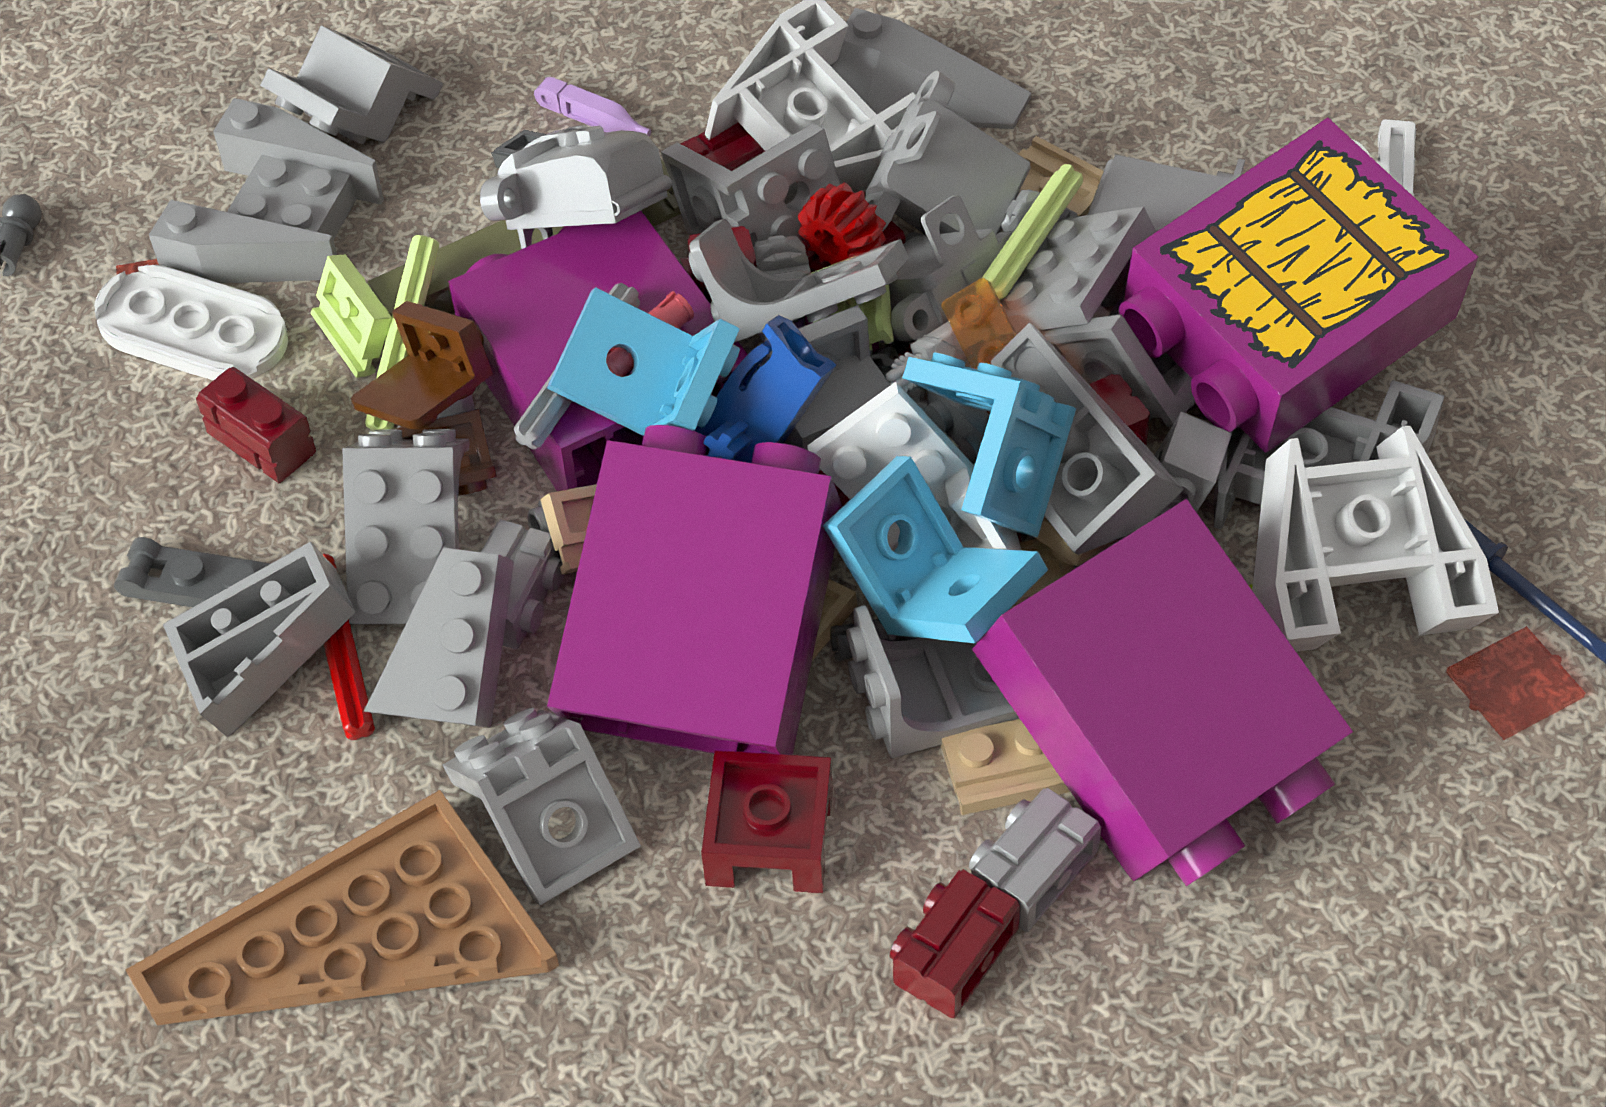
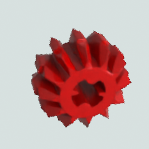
(840, 224)

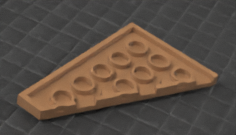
(372, 918)

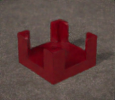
(768, 816)

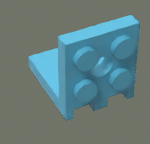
(670, 369)
(1019, 442)
(930, 580)

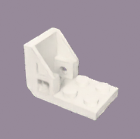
(898, 427)

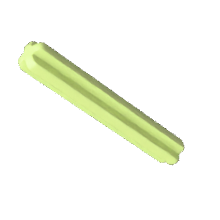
(1033, 229)
(412, 288)

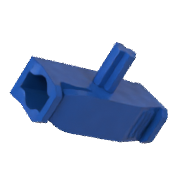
(767, 400)

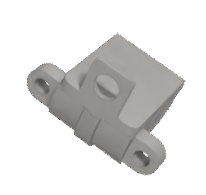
(941, 157)
(575, 180)
(1158, 187)
(938, 269)

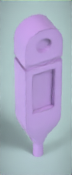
(585, 106)

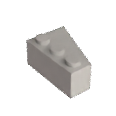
(257, 634)
(451, 643)

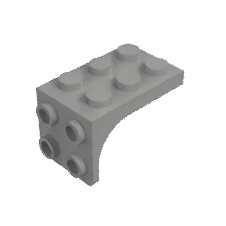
(1077, 269)
(753, 298)
(398, 517)
(921, 688)

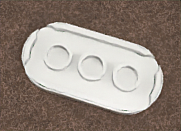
(190, 322)

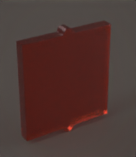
(1515, 682)

